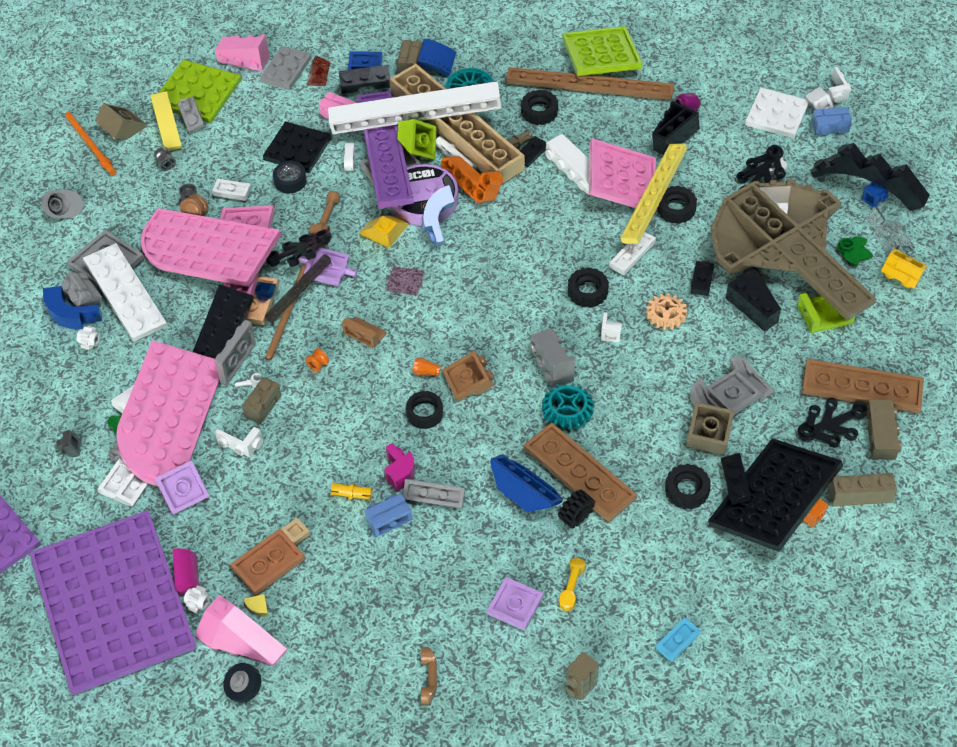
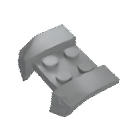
(733, 390)

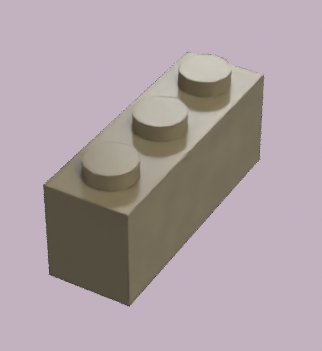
(883, 429)
(862, 489)

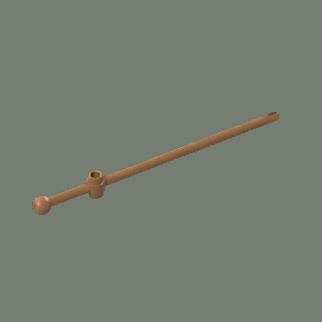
(333, 198)

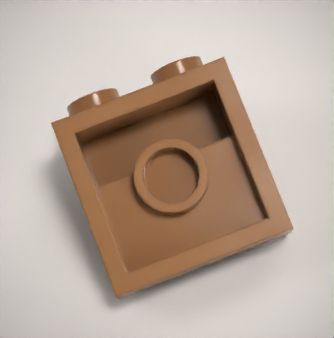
(469, 376)

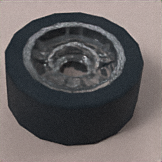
(289, 177)

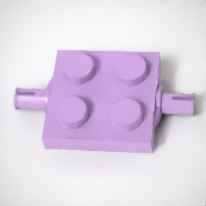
(334, 271)

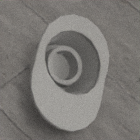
(62, 203)

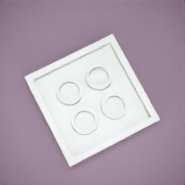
(777, 112)

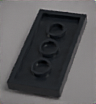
(224, 316)

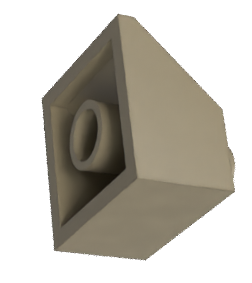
(119, 121)

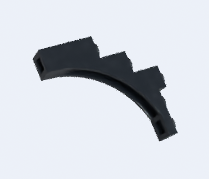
(897, 180)

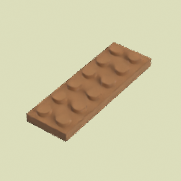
(862, 384)
(580, 471)

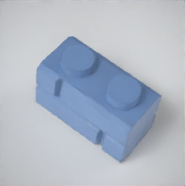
(831, 120)
(388, 514)

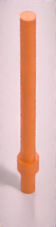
(104, 161)

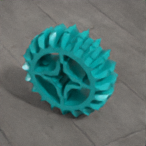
(567, 411)

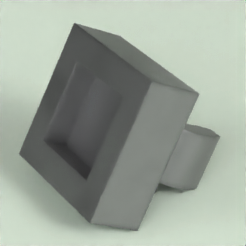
(69, 443)

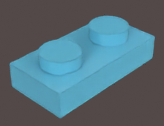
(678, 639)

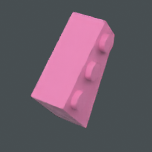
(244, 52)

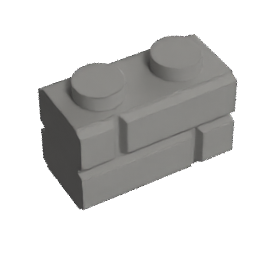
(80, 290)

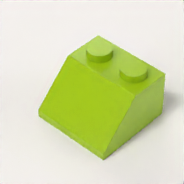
(418, 138)

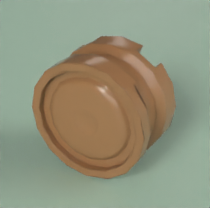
(195, 205)

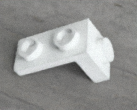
(841, 90)
(246, 447)

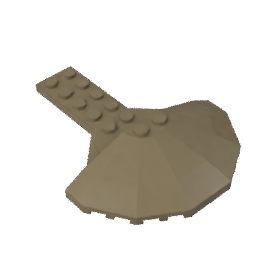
(787, 231)

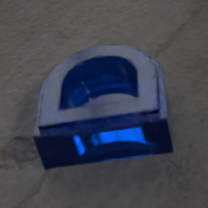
(265, 291)

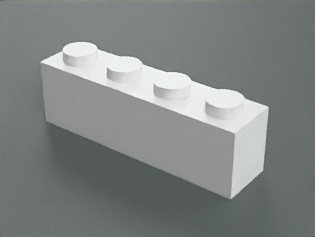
(570, 160)

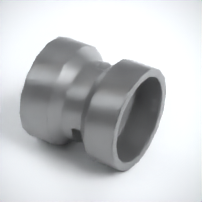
(164, 159)
(187, 190)

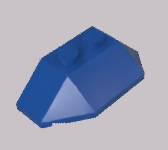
(523, 485)

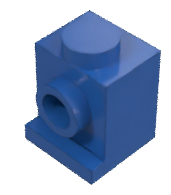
(874, 194)

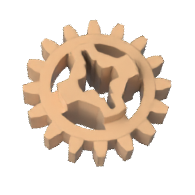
(666, 311)

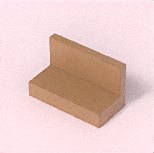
(363, 331)

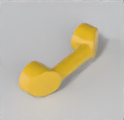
(567, 597)

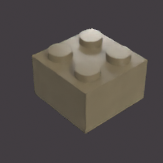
(710, 428)

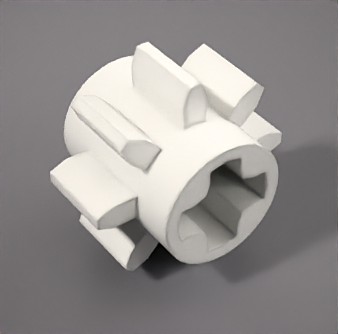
(88, 337)
(196, 599)

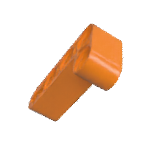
(479, 187)

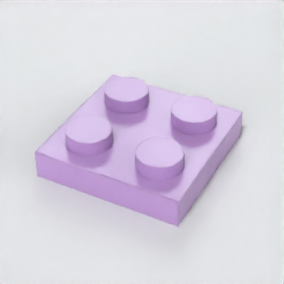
(182, 487)
(515, 603)

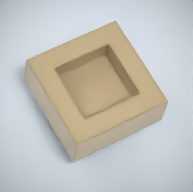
(296, 531)

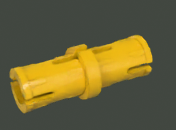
(351, 491)

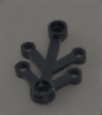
(773, 155)
(298, 248)
(831, 424)

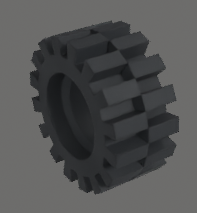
(576, 508)

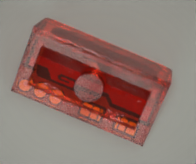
(318, 72)

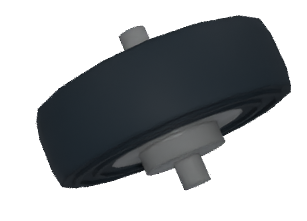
(242, 682)

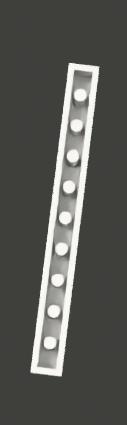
(416, 106)

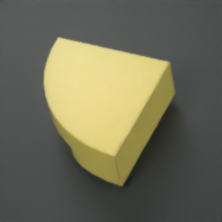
(257, 605)

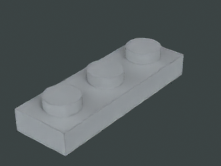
(434, 493)

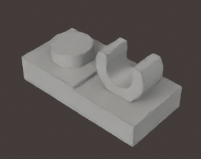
(191, 114)

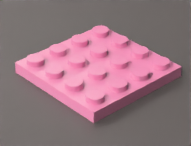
(618, 173)

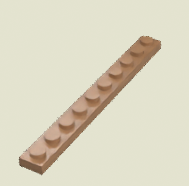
(590, 83)

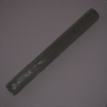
(297, 288)

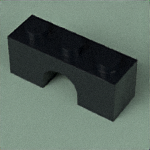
(373, 76)

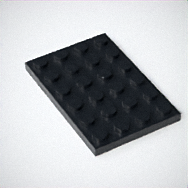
(783, 489)

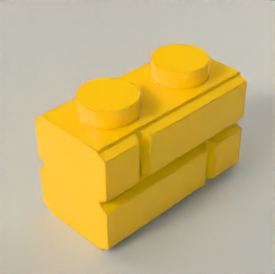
(903, 268)

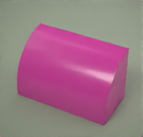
(185, 570)

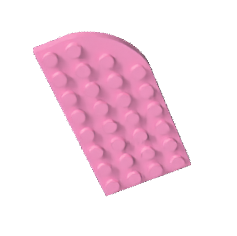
(207, 246)
(166, 410)

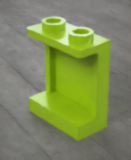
(820, 314)

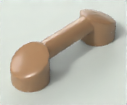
(429, 692)

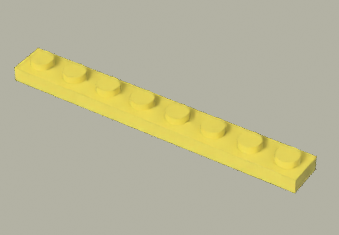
(653, 194)

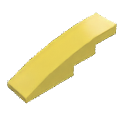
(166, 121)

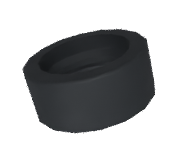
(424, 422)

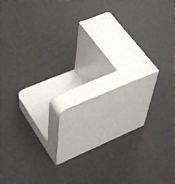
(819, 99)
(610, 330)

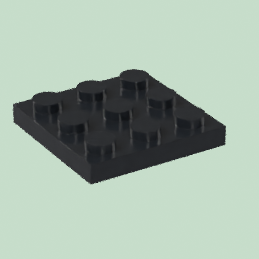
(297, 145)

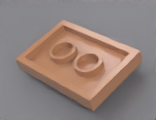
(267, 562)

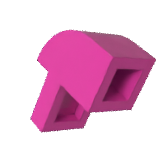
(401, 467)

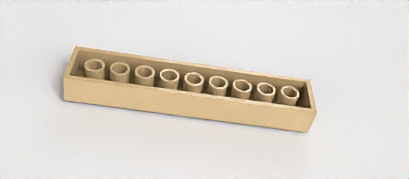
(466, 131)

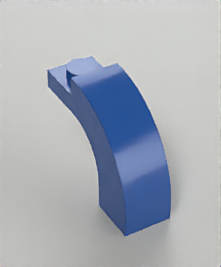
(67, 315)

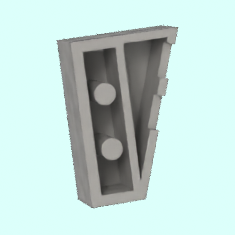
(552, 357)

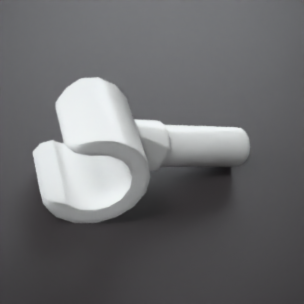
(256, 376)

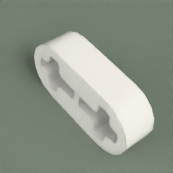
(349, 157)

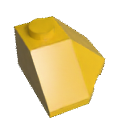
(384, 229)

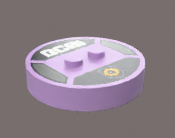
(424, 182)

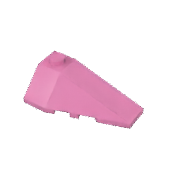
(232, 631)

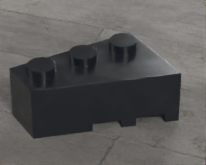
(676, 127)
(754, 299)

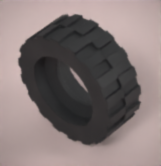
(539, 97)
(677, 215)
(588, 299)
(692, 472)

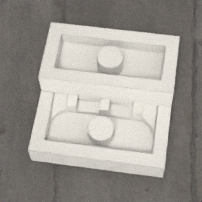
(122, 485)

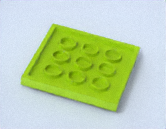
(601, 51)
(205, 84)

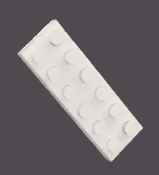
(124, 292)

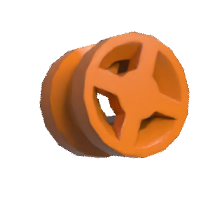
(317, 360)

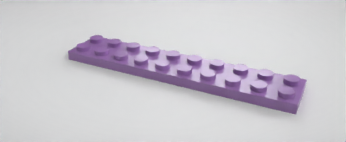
(387, 161)

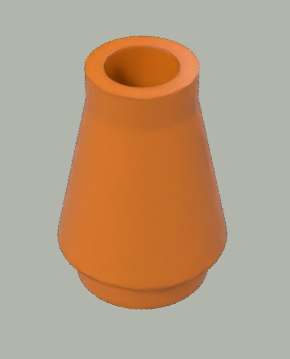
(425, 367)

